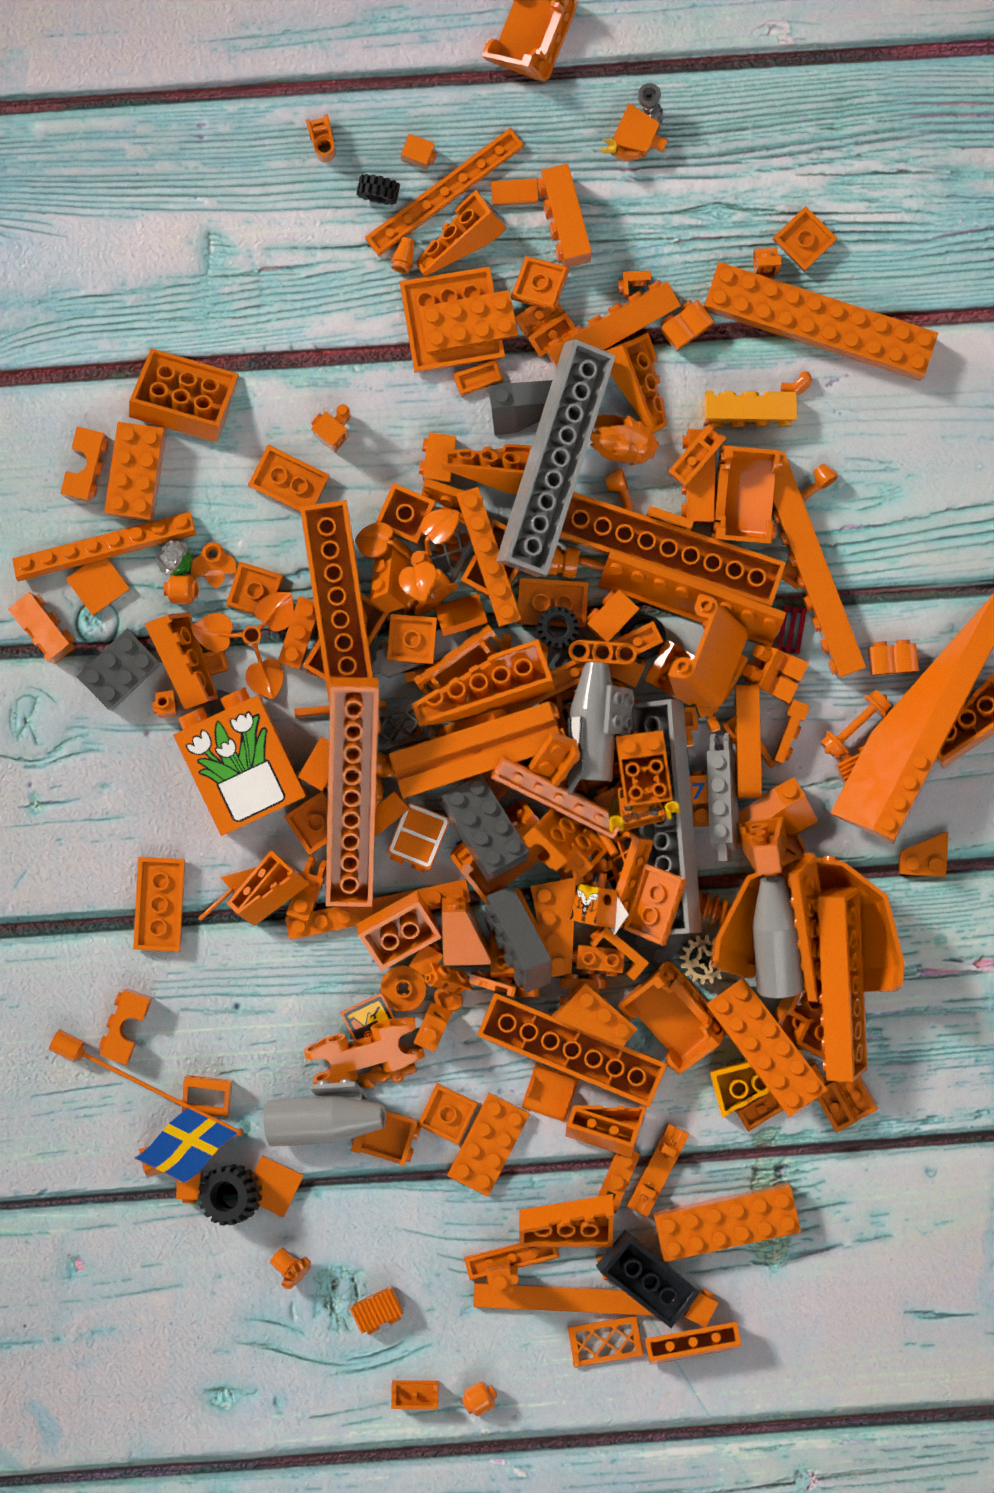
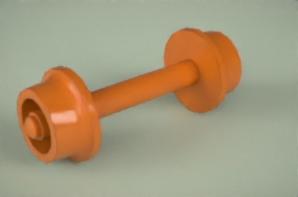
(877, 703)

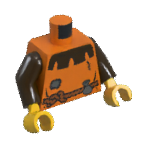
(638, 815)

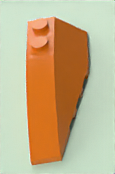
(494, 684)

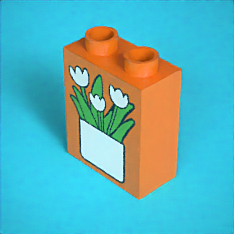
(238, 761)

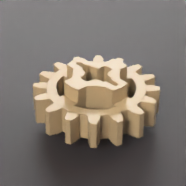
(694, 962)

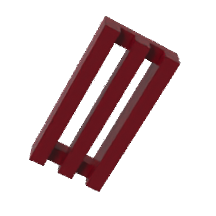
(794, 610)

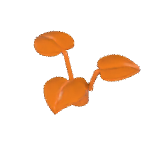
(420, 578)
(215, 630)

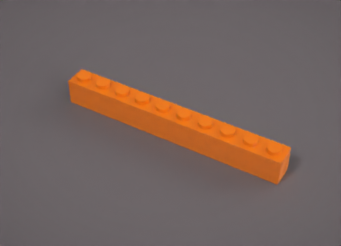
(814, 575)

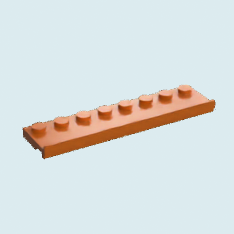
(679, 595)

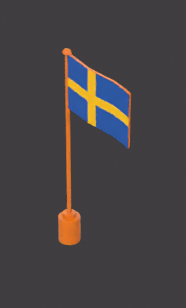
(184, 1143)

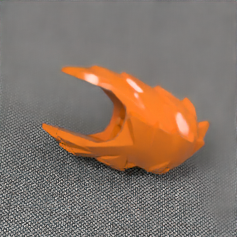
(623, 439)

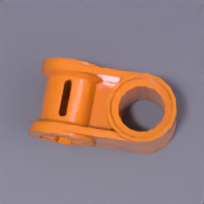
(321, 134)

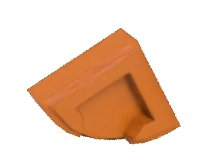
(789, 576)

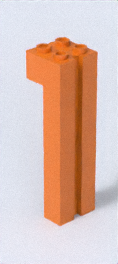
(474, 749)

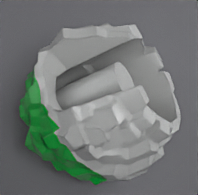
(174, 558)

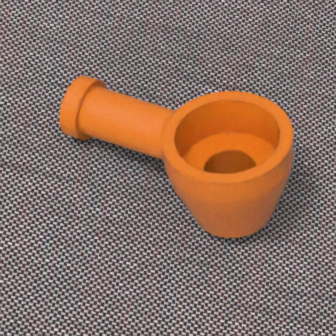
(824, 477)
(617, 482)

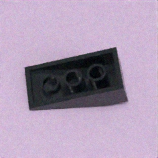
(647, 1279)

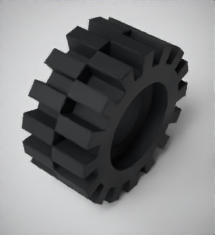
(378, 189)
(558, 613)

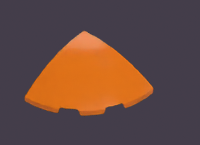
(802, 1022)

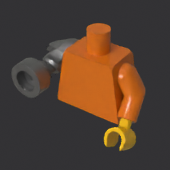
(639, 128)

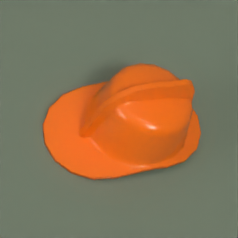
(437, 595)

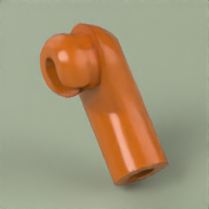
(800, 385)

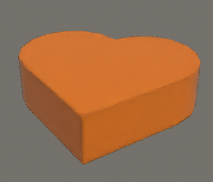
(447, 999)

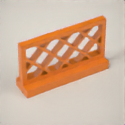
(633, 862)

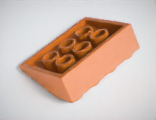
(183, 395)

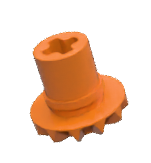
(290, 1267)

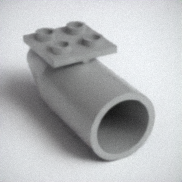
(605, 713)
(776, 941)
(327, 1118)

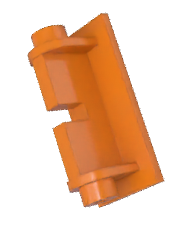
(448, 978)

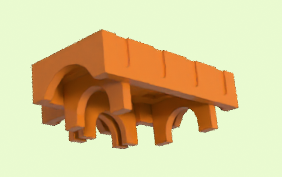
(458, 661)
(566, 842)

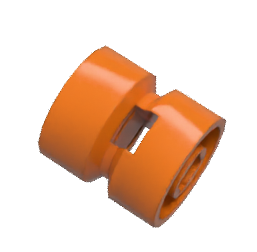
(565, 562)

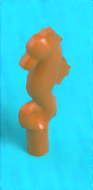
(380, 1076)

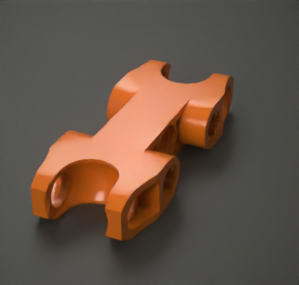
(378, 1048)

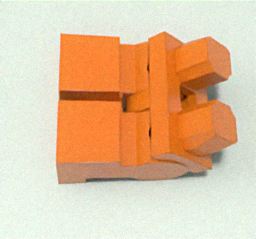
(766, 668)

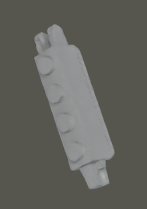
(443, 646)
(722, 797)

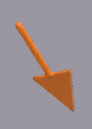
(234, 882)

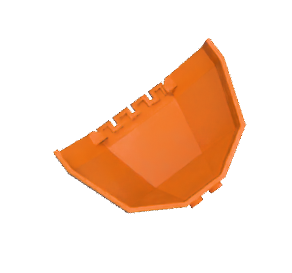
(880, 942)

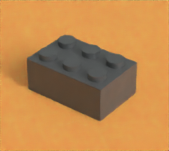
(119, 670)

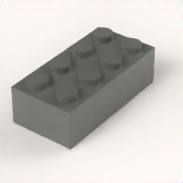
(484, 827)
(518, 940)

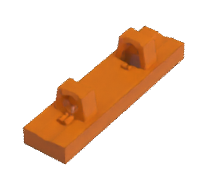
(658, 1169)

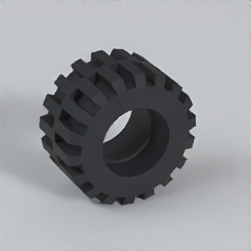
(213, 1200)

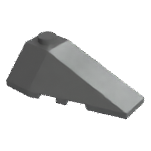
(517, 405)

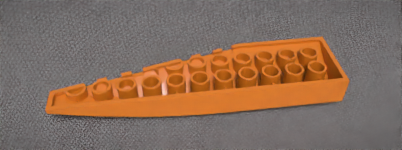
(913, 734)

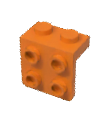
(658, 672)

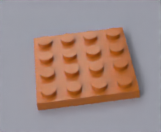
(441, 289)

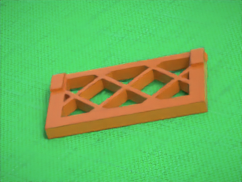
(591, 1327)

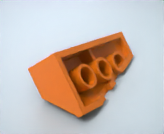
(468, 231)
(491, 467)
(782, 801)

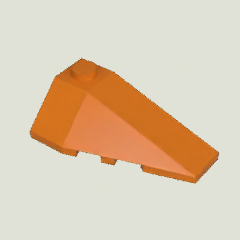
(636, 378)

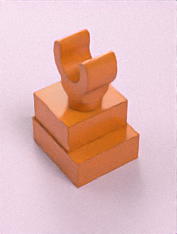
(710, 717)
(600, 867)

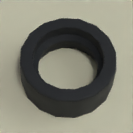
(646, 619)

